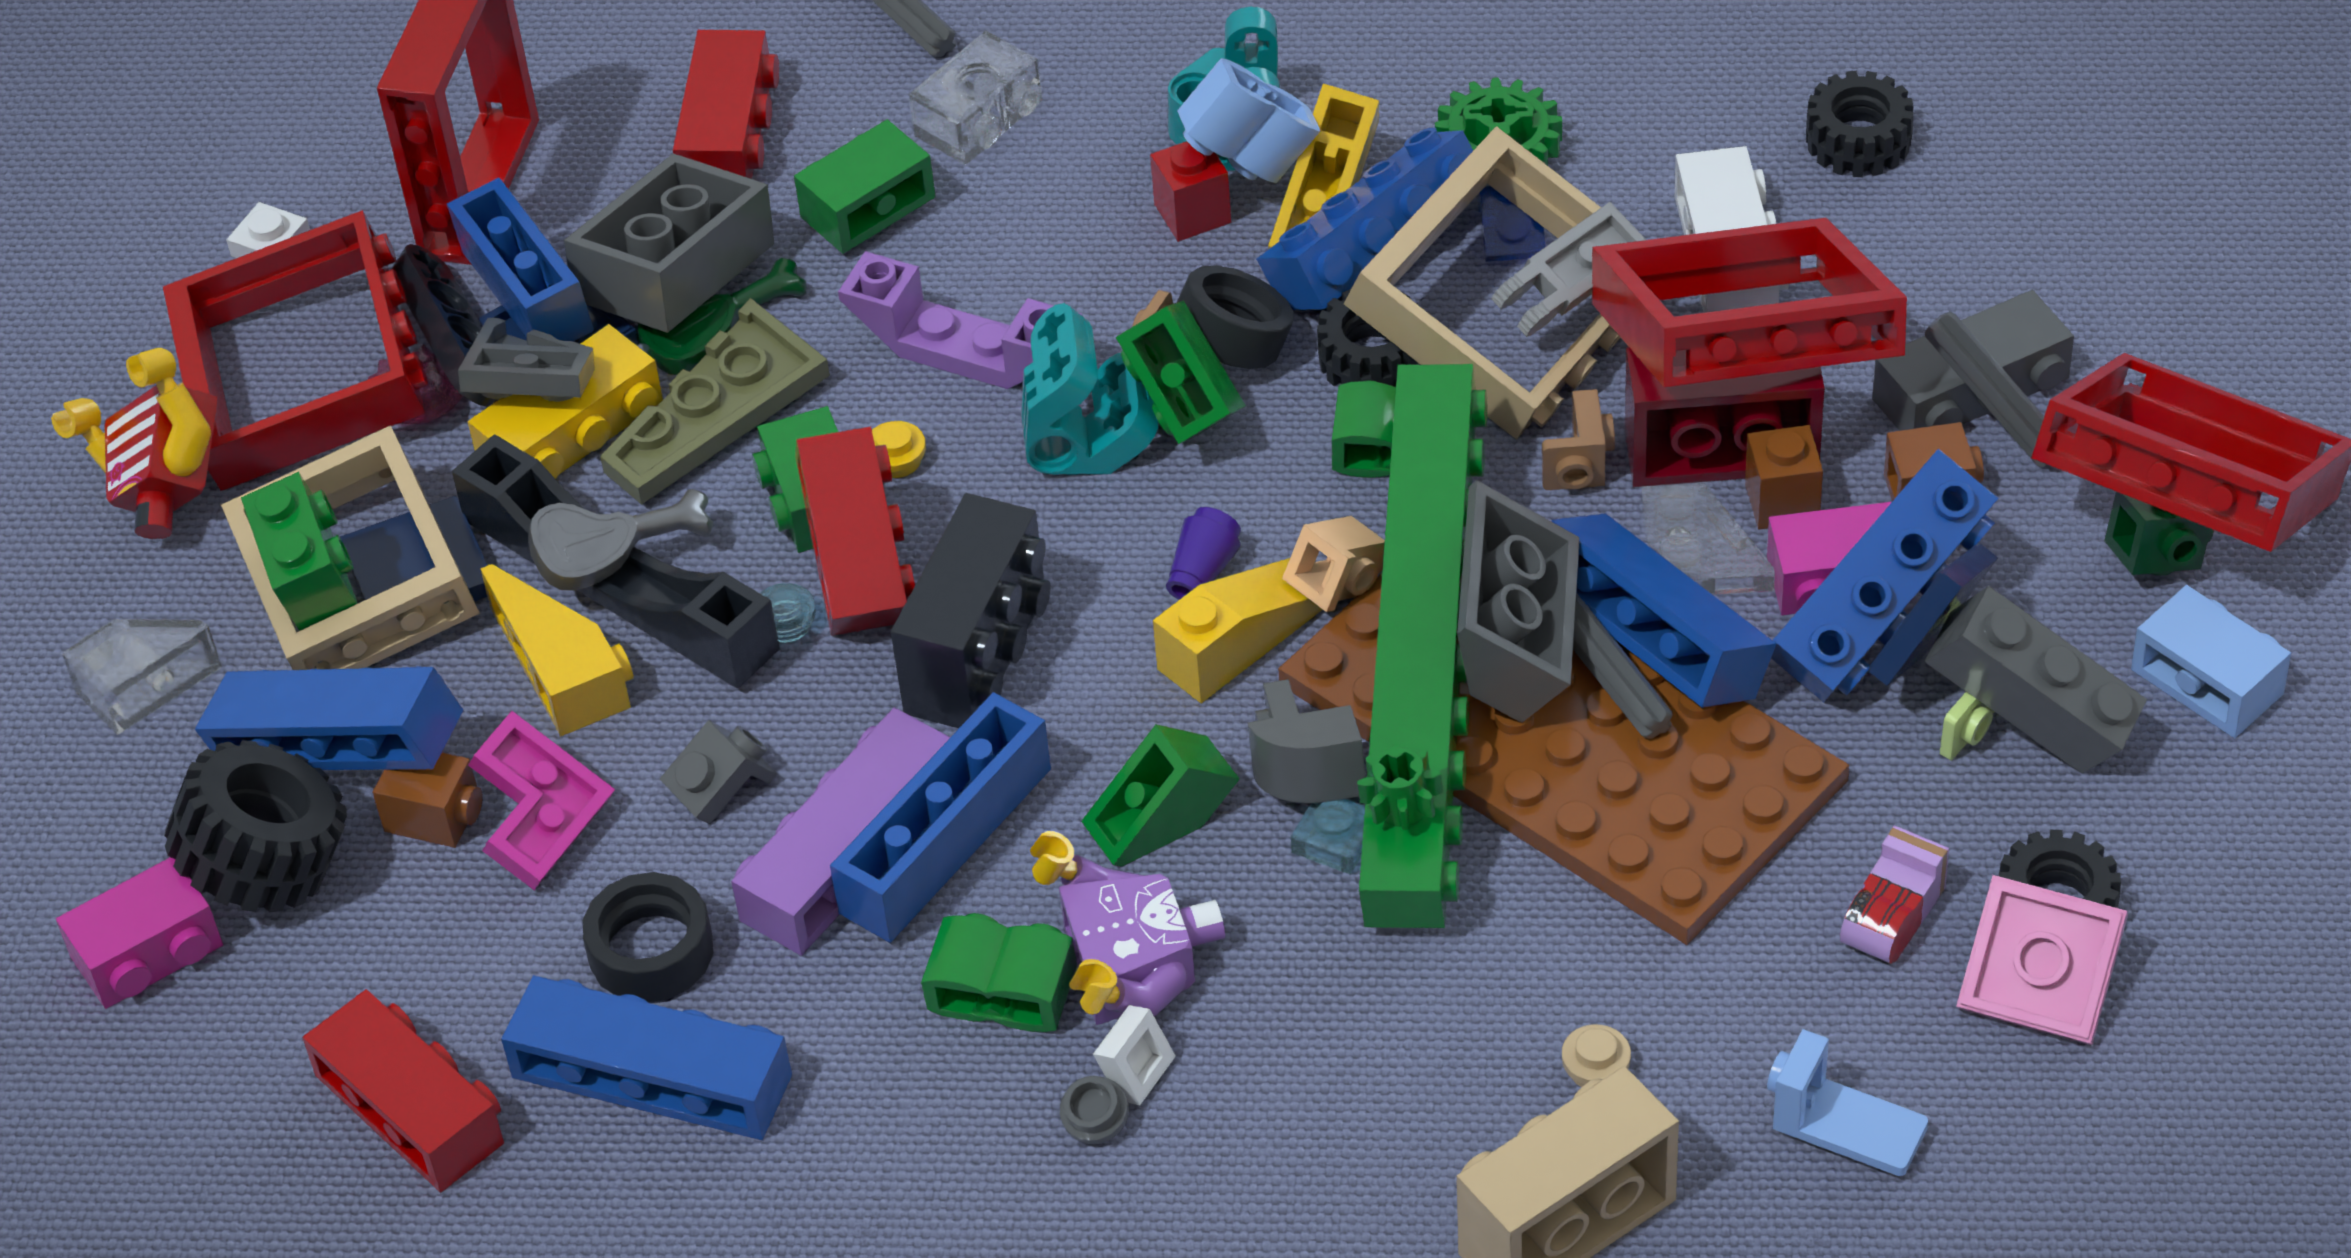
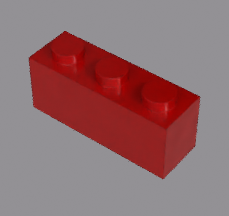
(727, 100)
(853, 529)
(405, 1089)

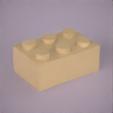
(1572, 1176)

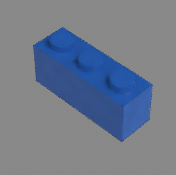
(519, 263)

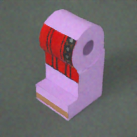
(1896, 895)

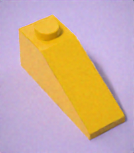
(1332, 159)
(1227, 627)
(560, 652)

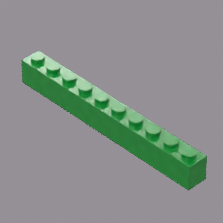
(1418, 649)

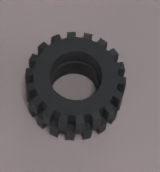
(255, 826)

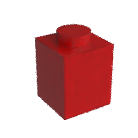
(1190, 190)

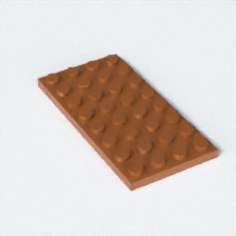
(1648, 821)

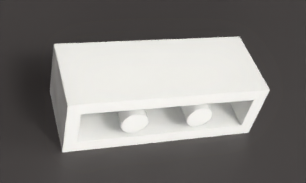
(1723, 193)

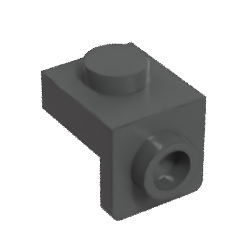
(715, 769)

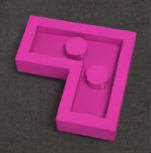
(553, 797)

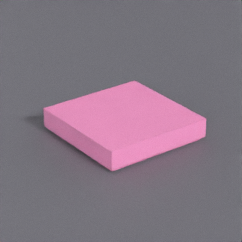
(2042, 959)

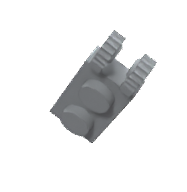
(1565, 268)

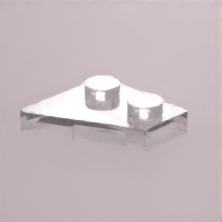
(1703, 539)

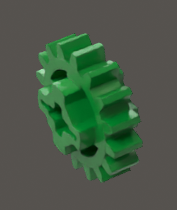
(1512, 110)

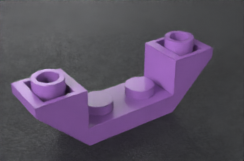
(891, 304)

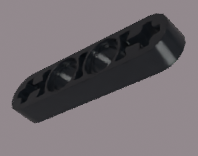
(440, 311)

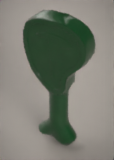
(686, 342)

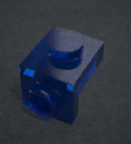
(1507, 229)

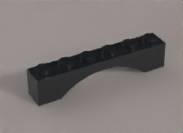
(692, 612)

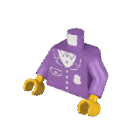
(1124, 931)

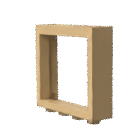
(1545, 199)

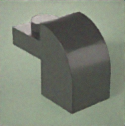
(1305, 754)

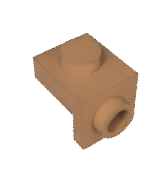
(1579, 459)

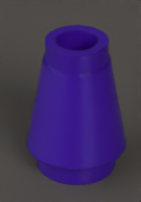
(1203, 550)

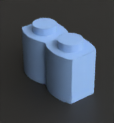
(1247, 122)

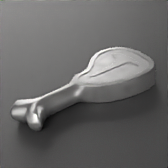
(584, 548)

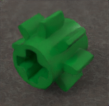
(1400, 786)

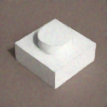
(264, 227)
(1135, 1053)

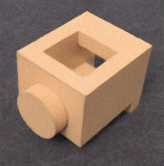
(1351, 562)

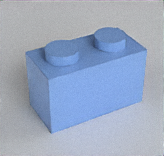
(2210, 661)

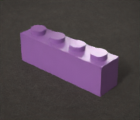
(789, 882)

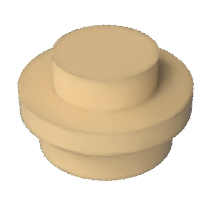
(1594, 1053)

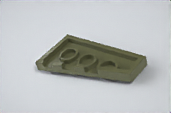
(728, 393)

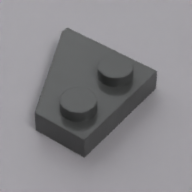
(536, 366)

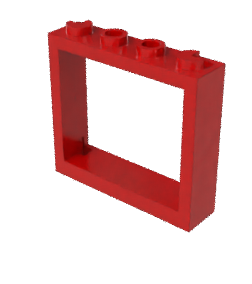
(420, 117)
(271, 277)
(1755, 339)
(2194, 451)

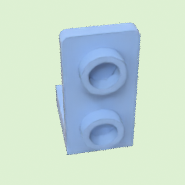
(1838, 1115)

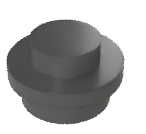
(1094, 1109)

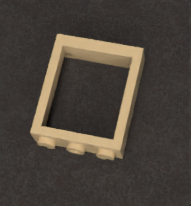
(389, 619)

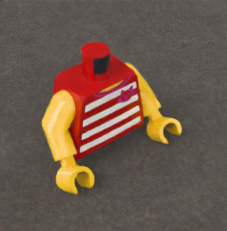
(150, 448)

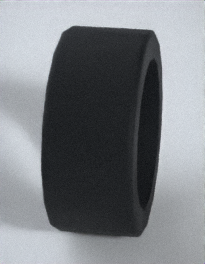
(1238, 315)
(642, 897)

